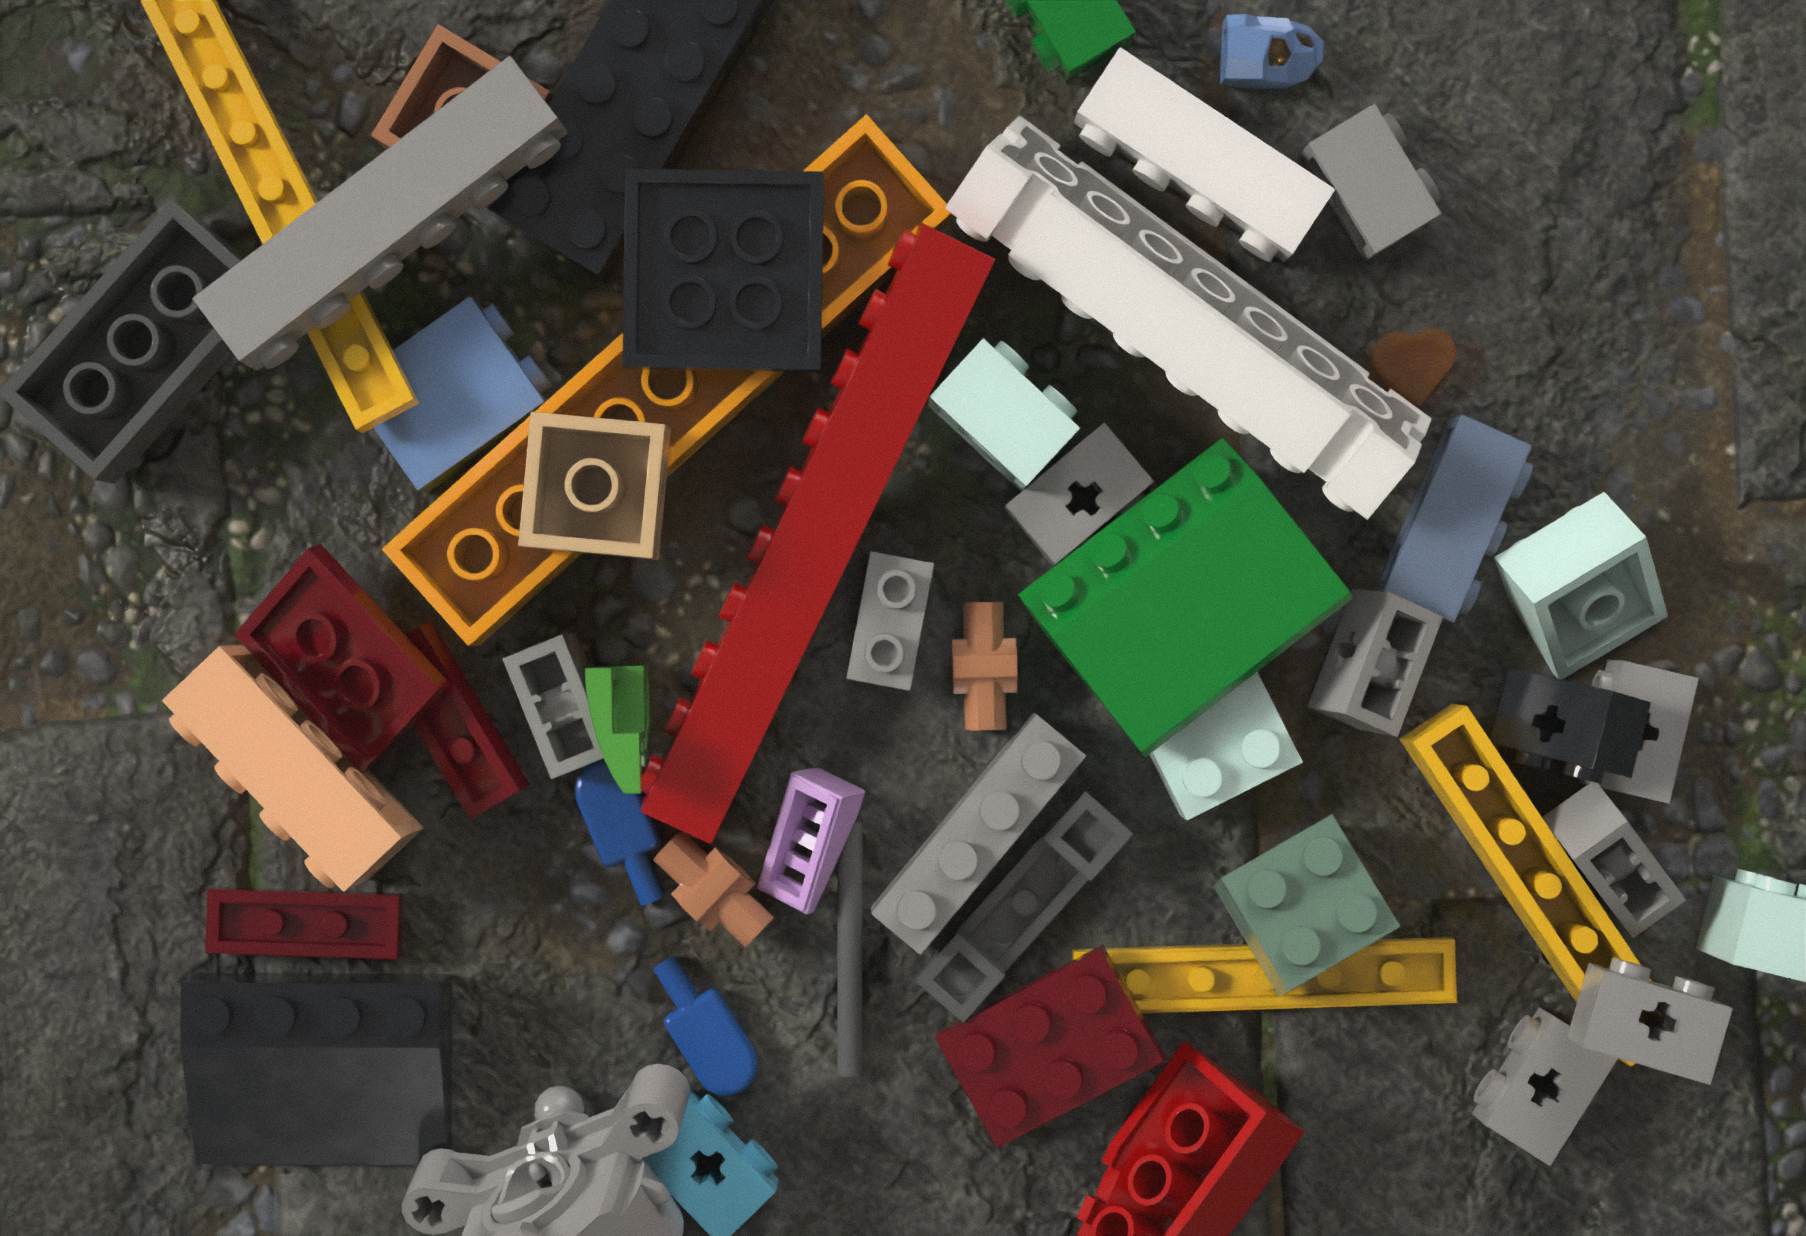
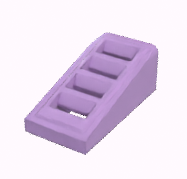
(835, 824)

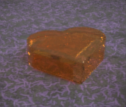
(1413, 363)

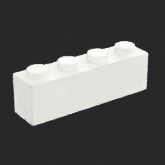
(1202, 157)

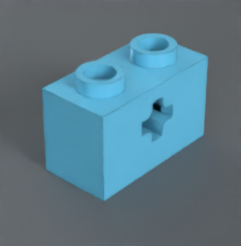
(715, 1199)

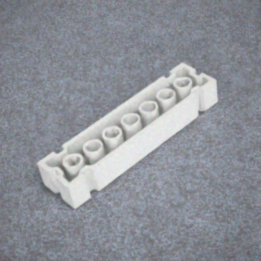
(1190, 317)

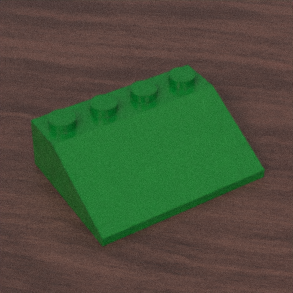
(1185, 596)

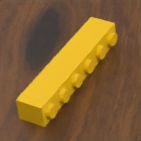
(1517, 847)

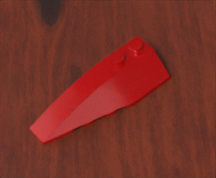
(1189, 1155)

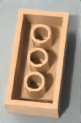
(290, 768)

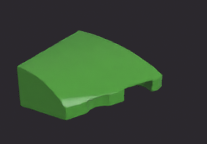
(621, 719)

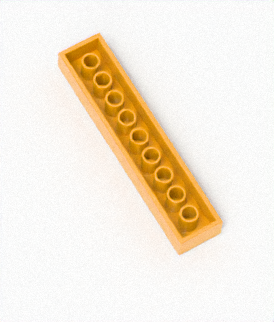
(466, 542)

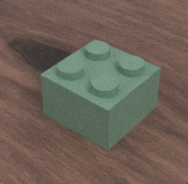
(1305, 905)

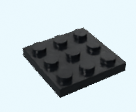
(723, 270)

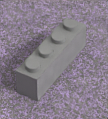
(976, 833)

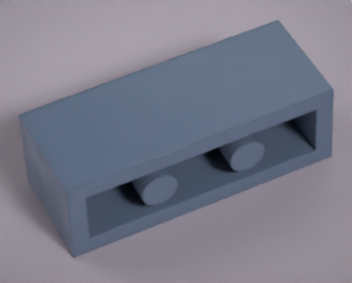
(1456, 518)

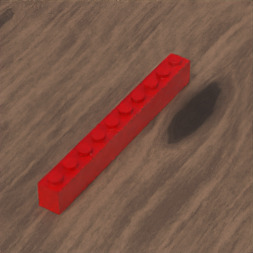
(816, 530)

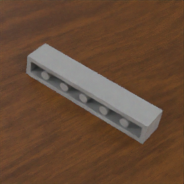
(381, 217)

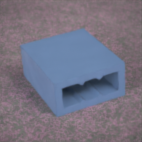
(467, 393)

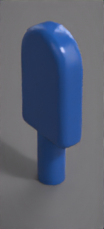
(619, 828)
(707, 1033)

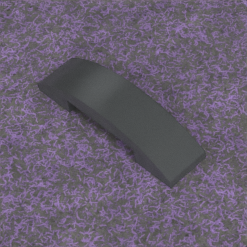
(1023, 904)

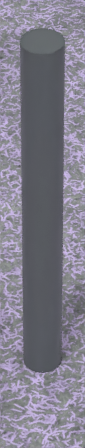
(850, 955)

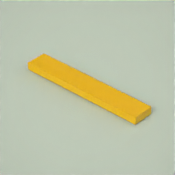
(1231, 978)

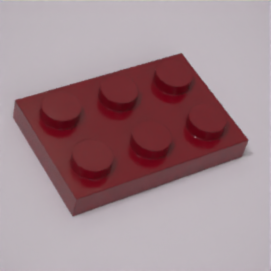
(341, 658)
(1050, 1046)

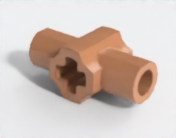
(984, 666)
(713, 888)

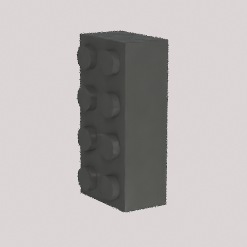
(129, 349)

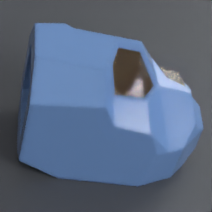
(1267, 52)

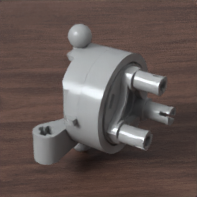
(565, 1172)

